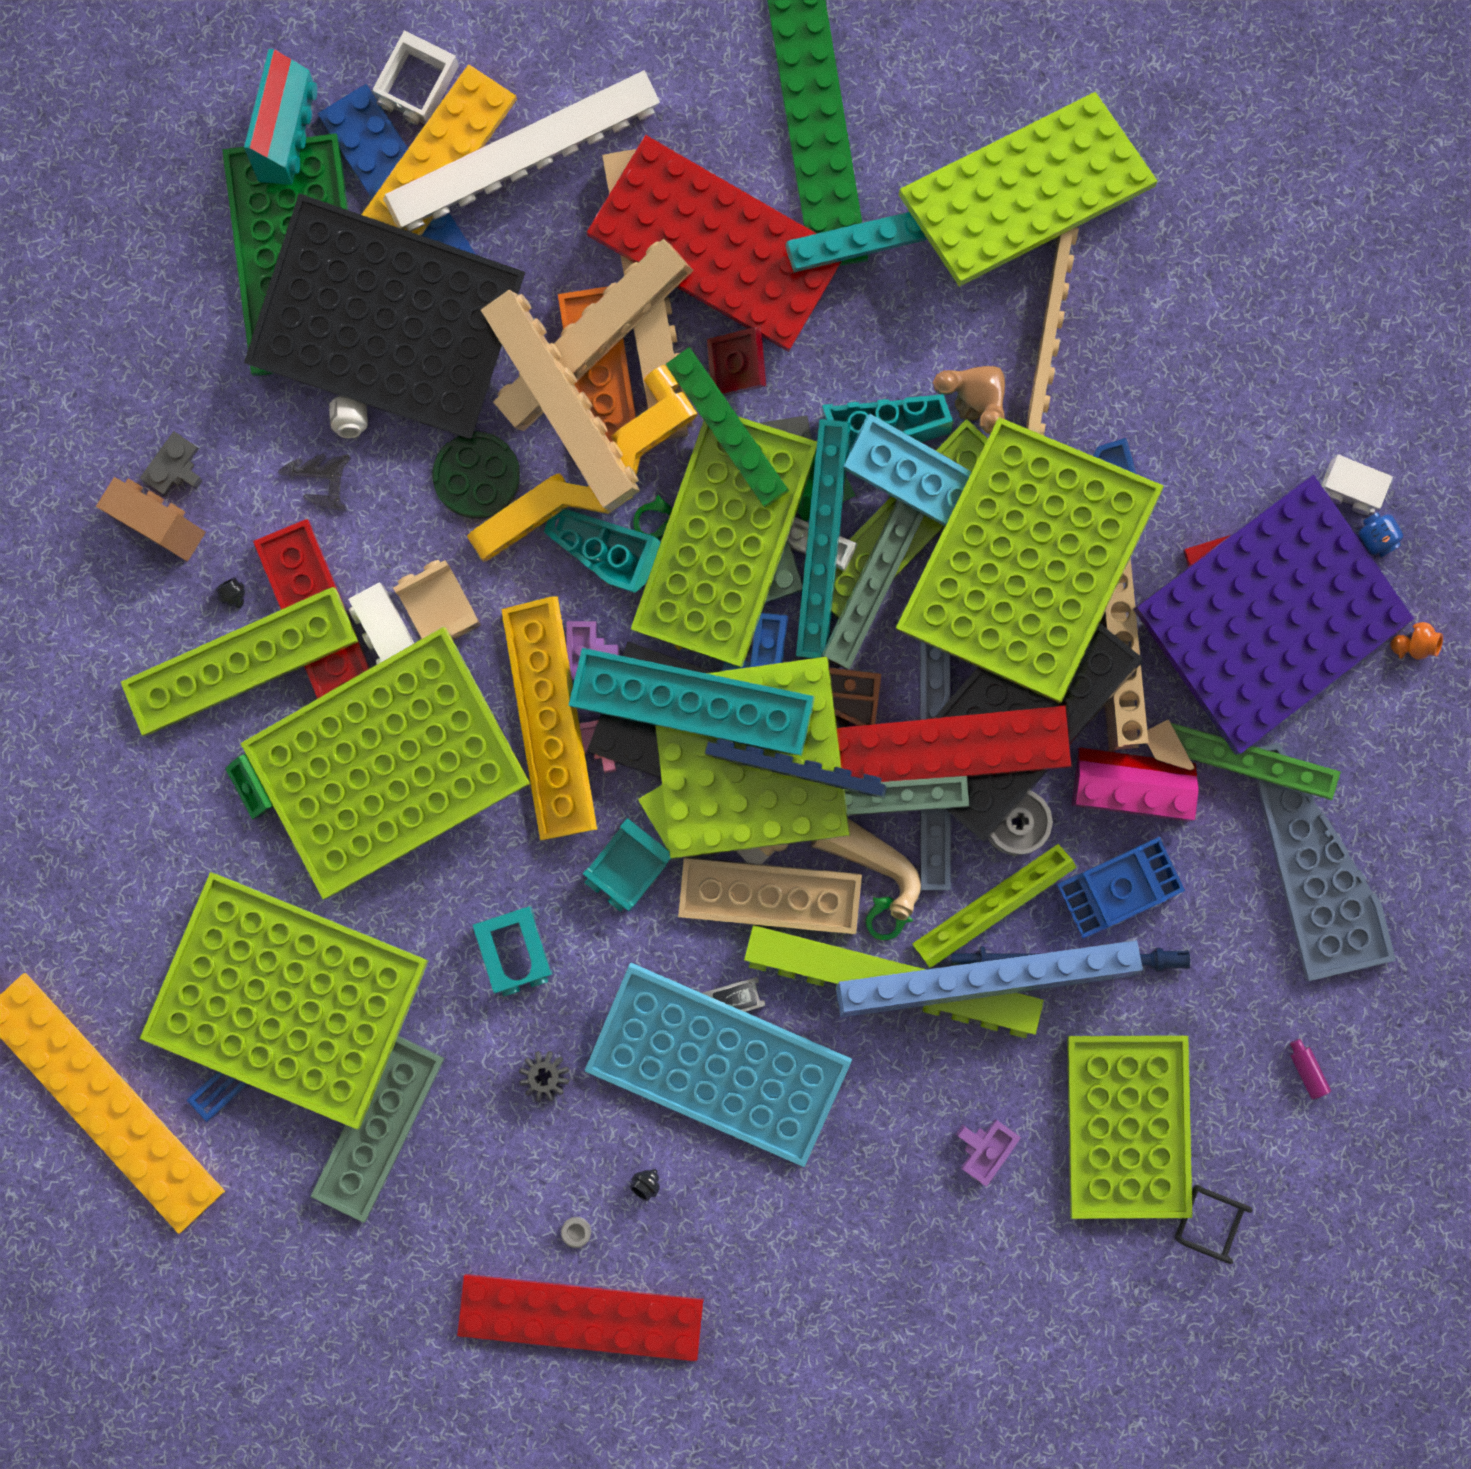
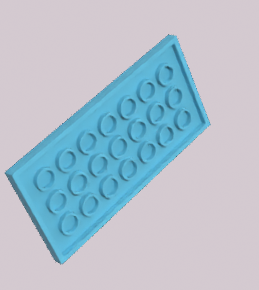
(718, 1064)

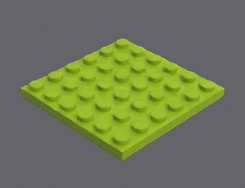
(739, 807)

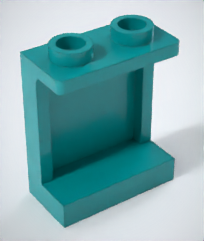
(627, 866)

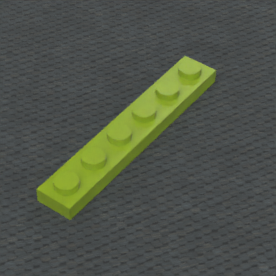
(994, 905)

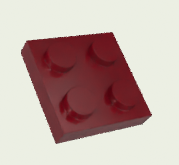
(737, 361)

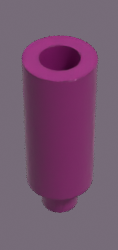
(1309, 1070)

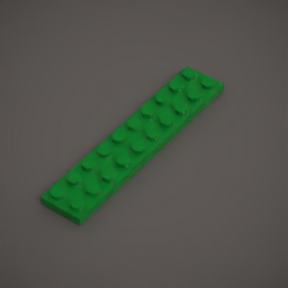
(815, 116)

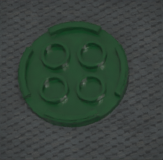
(476, 475)

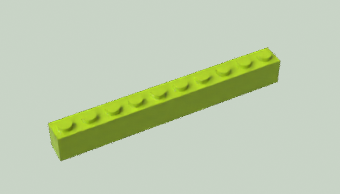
(835, 964)

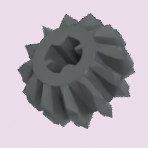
(552, 1082)

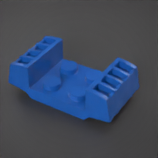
(1121, 887)

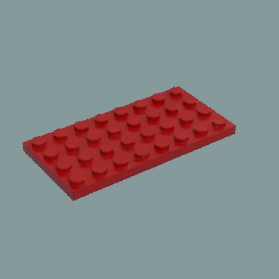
(720, 233)

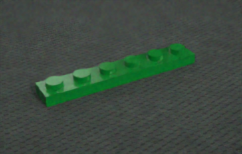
(727, 427)

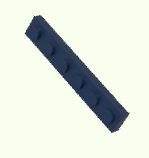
(810, 771)

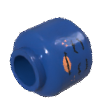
(1380, 534)

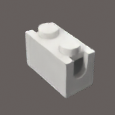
(1355, 485)

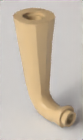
(877, 855)

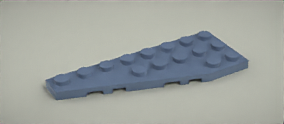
(1328, 900)

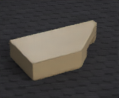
(1167, 746)

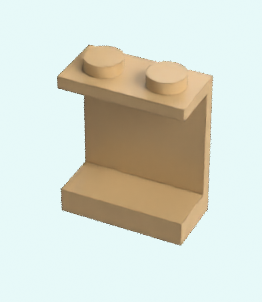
(436, 601)

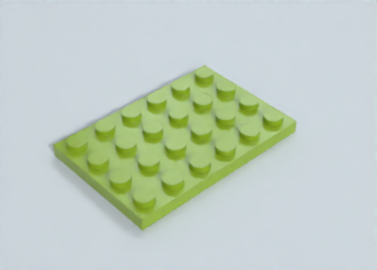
(1129, 1126)

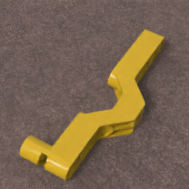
(555, 494)

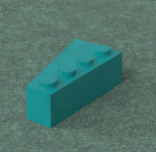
(916, 416)

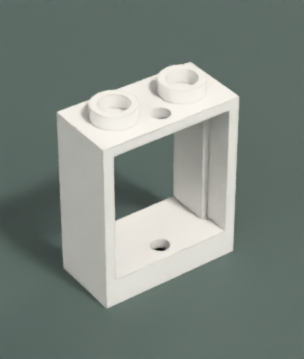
(427, 52)

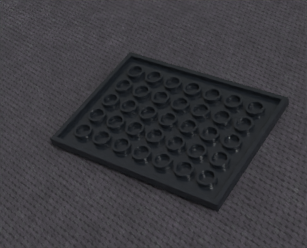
(381, 317)

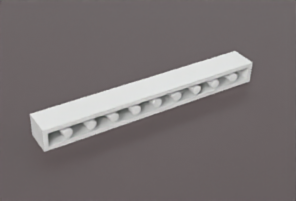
(521, 151)

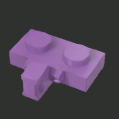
(584, 635)
(987, 1150)

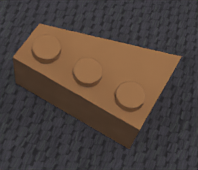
(150, 517)

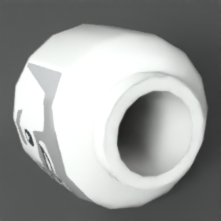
(347, 417)

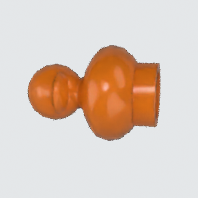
(1422, 643)

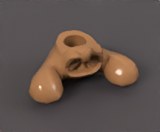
(979, 393)

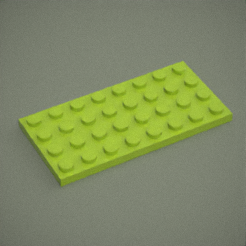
(1027, 188)
(722, 547)

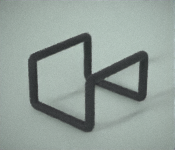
(1241, 1208)

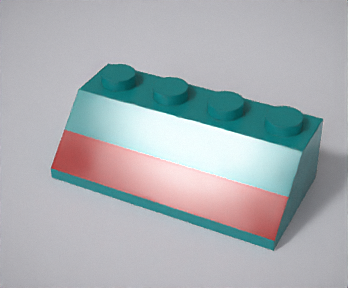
(280, 119)

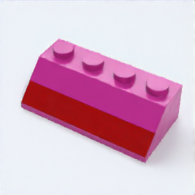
(1134, 785)

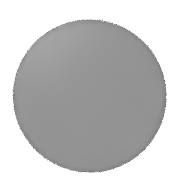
(576, 1232)

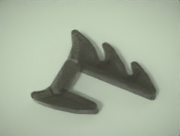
(330, 470)

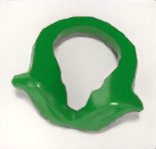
(657, 505)
(878, 907)

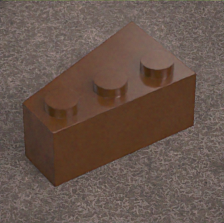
(855, 695)

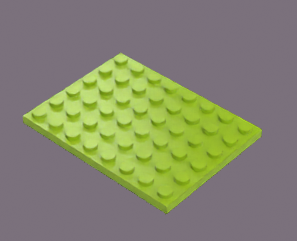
(1029, 559)
(385, 763)
(284, 1000)

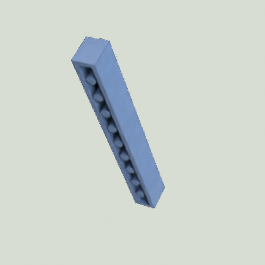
(988, 978)

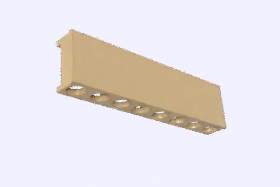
(1122, 715)

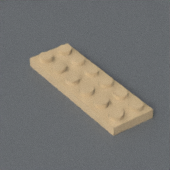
(770, 895)

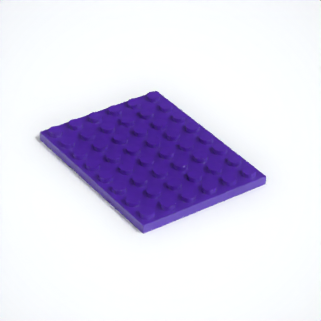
(1273, 614)

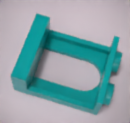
(540, 967)

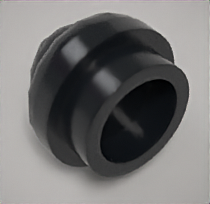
(231, 593)
(645, 1184)

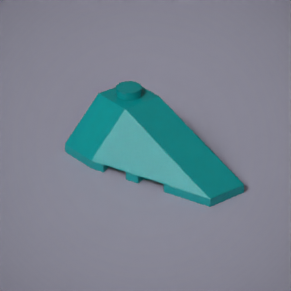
(609, 550)

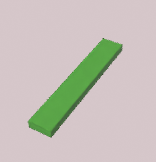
(1259, 763)

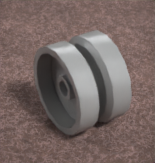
(1034, 828)

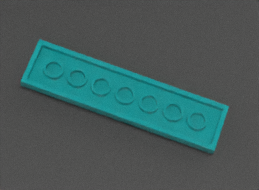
(692, 701)

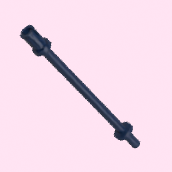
(1156, 959)

